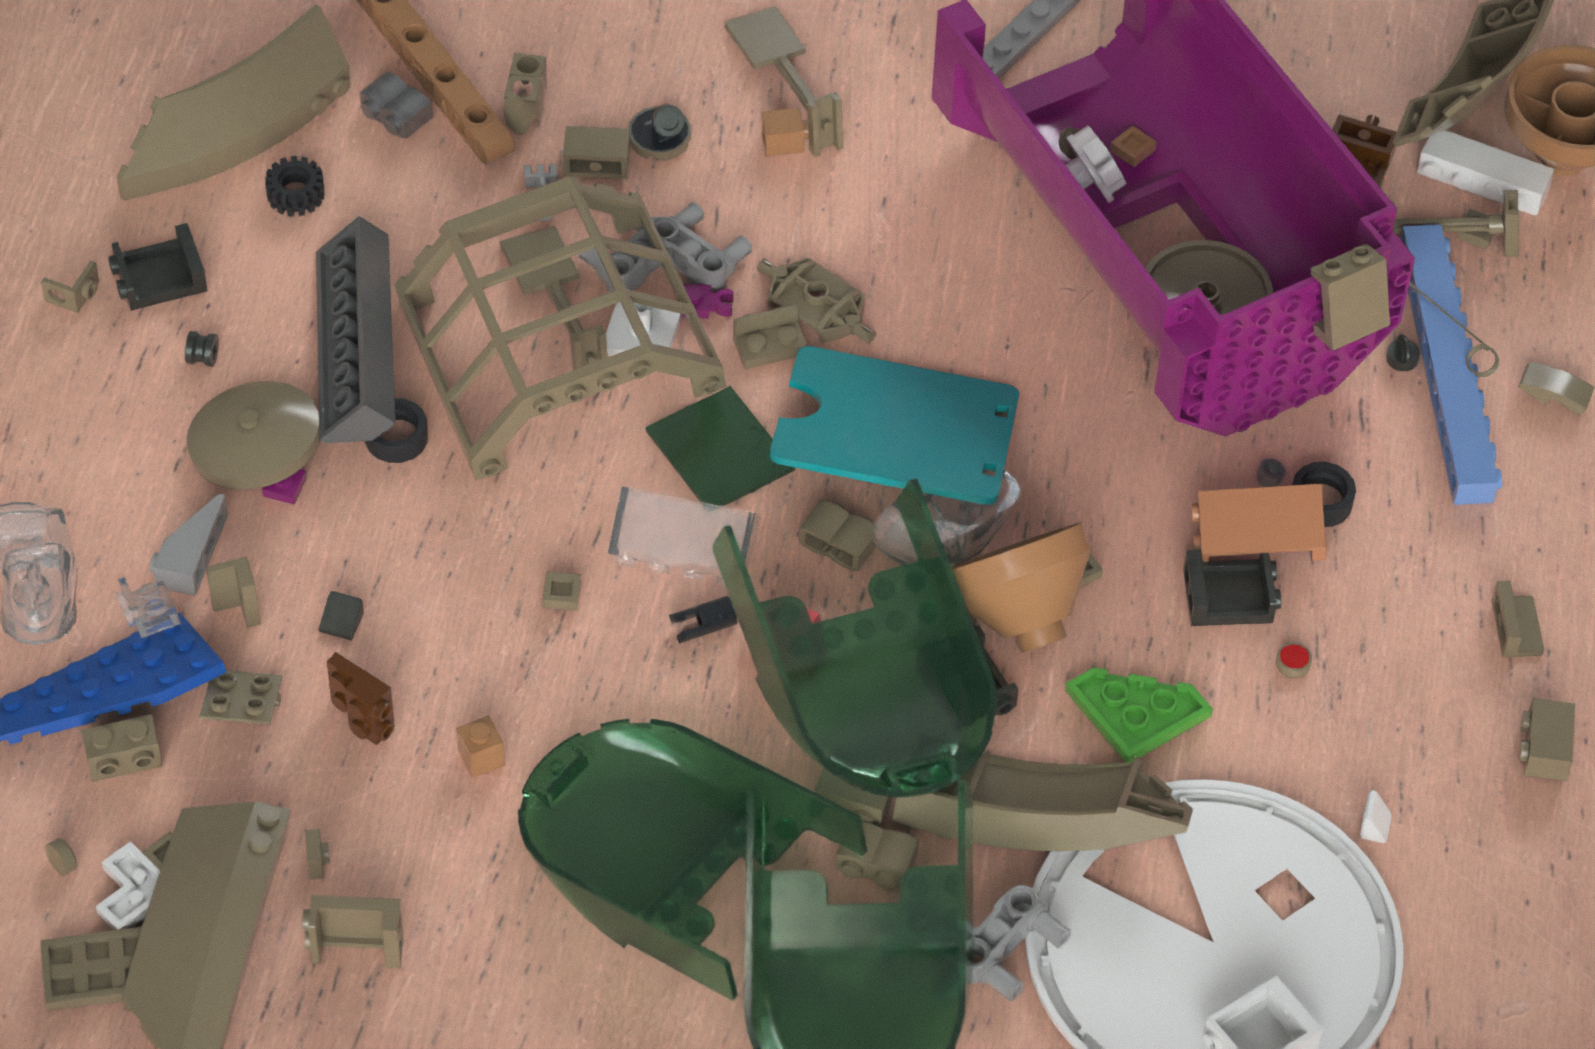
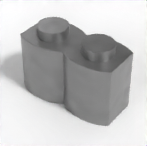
(395, 105)

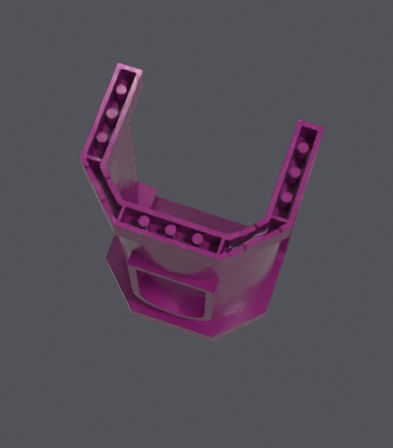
(1236, 157)

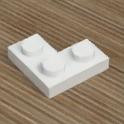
(137, 881)

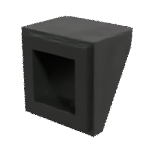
(341, 615)

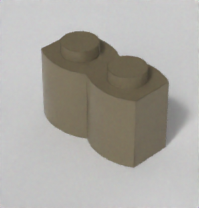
(838, 535)
(886, 860)

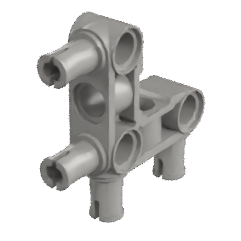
(687, 250)
(1003, 933)

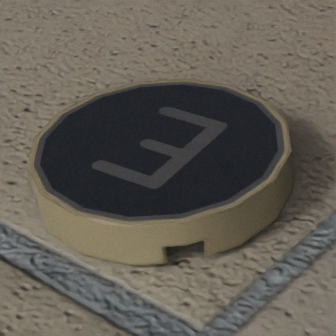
(649, 142)

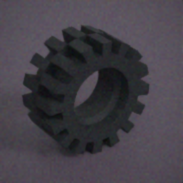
(293, 172)

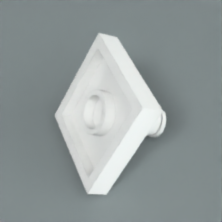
(659, 324)

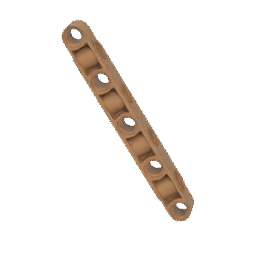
(441, 77)

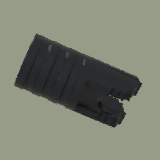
(710, 617)

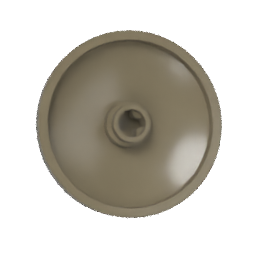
(1220, 270)
(254, 435)

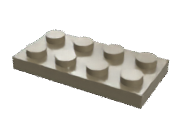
(87, 967)

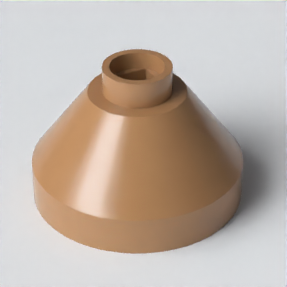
(1554, 106)
(1027, 585)

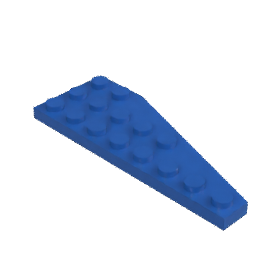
(110, 681)

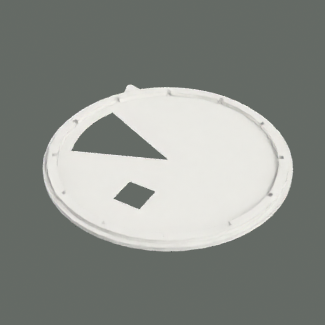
(1152, 983)

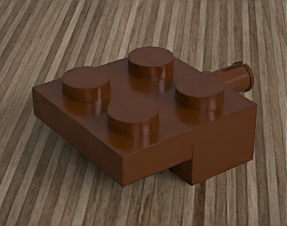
(1368, 144)

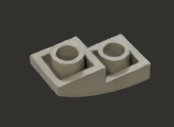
(1549, 382)

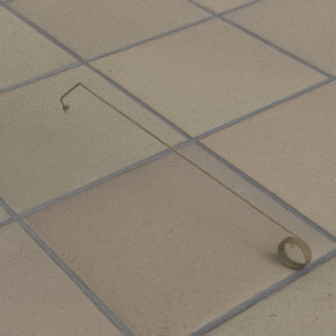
(1474, 349)

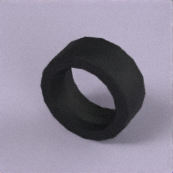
(407, 448)
(1336, 477)

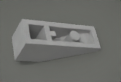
(189, 548)

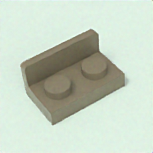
(768, 336)

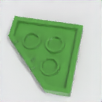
(1136, 710)

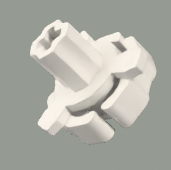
(1094, 163)

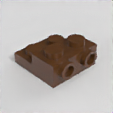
(363, 697)

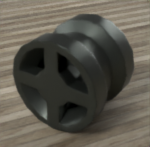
(201, 348)

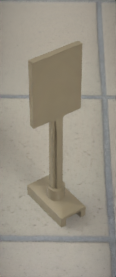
(769, 40)
(1504, 223)
(586, 345)

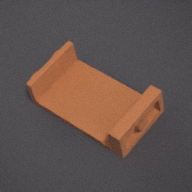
(1260, 521)

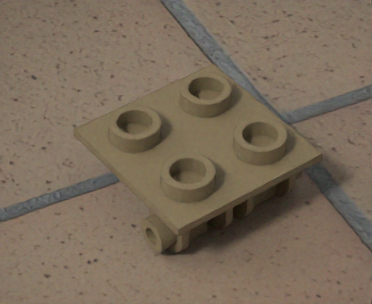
(242, 697)

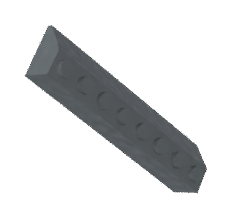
(355, 335)

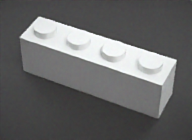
(1485, 170)

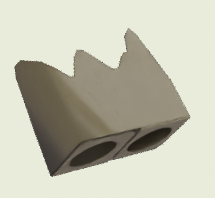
(523, 110)

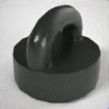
(668, 120)
(1403, 354)

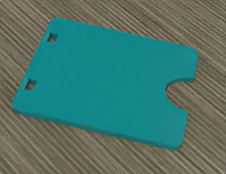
(898, 425)

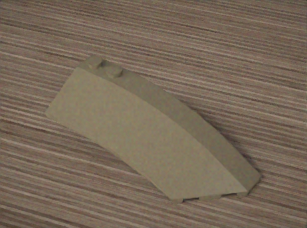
(1492, 48)
(238, 110)
(1052, 806)
(204, 922)

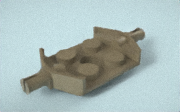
(833, 314)

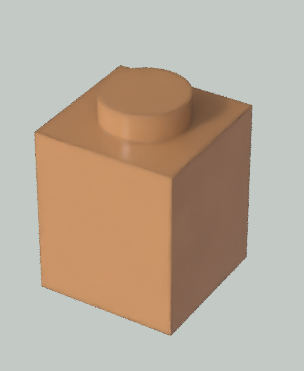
(783, 131)
(480, 746)

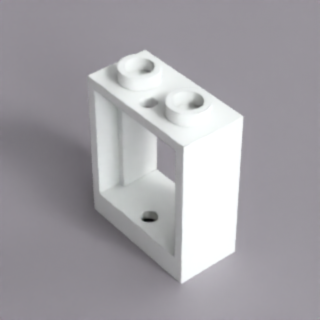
(1279, 1002)

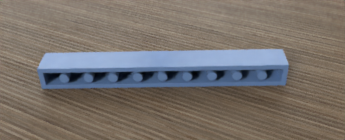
(1451, 384)

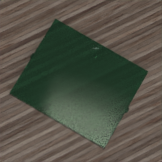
(718, 448)

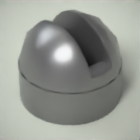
(1270, 472)

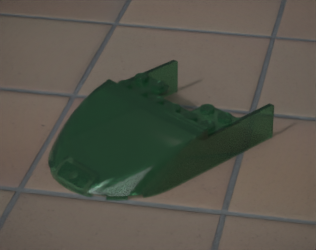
(883, 693)
(649, 821)
(857, 969)

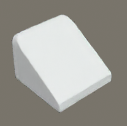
(1375, 819)

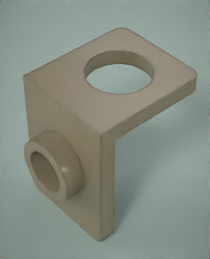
(78, 294)

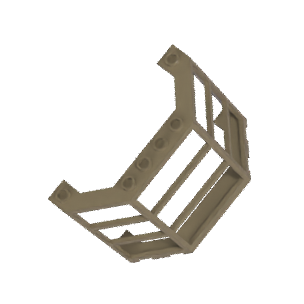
(526, 208)

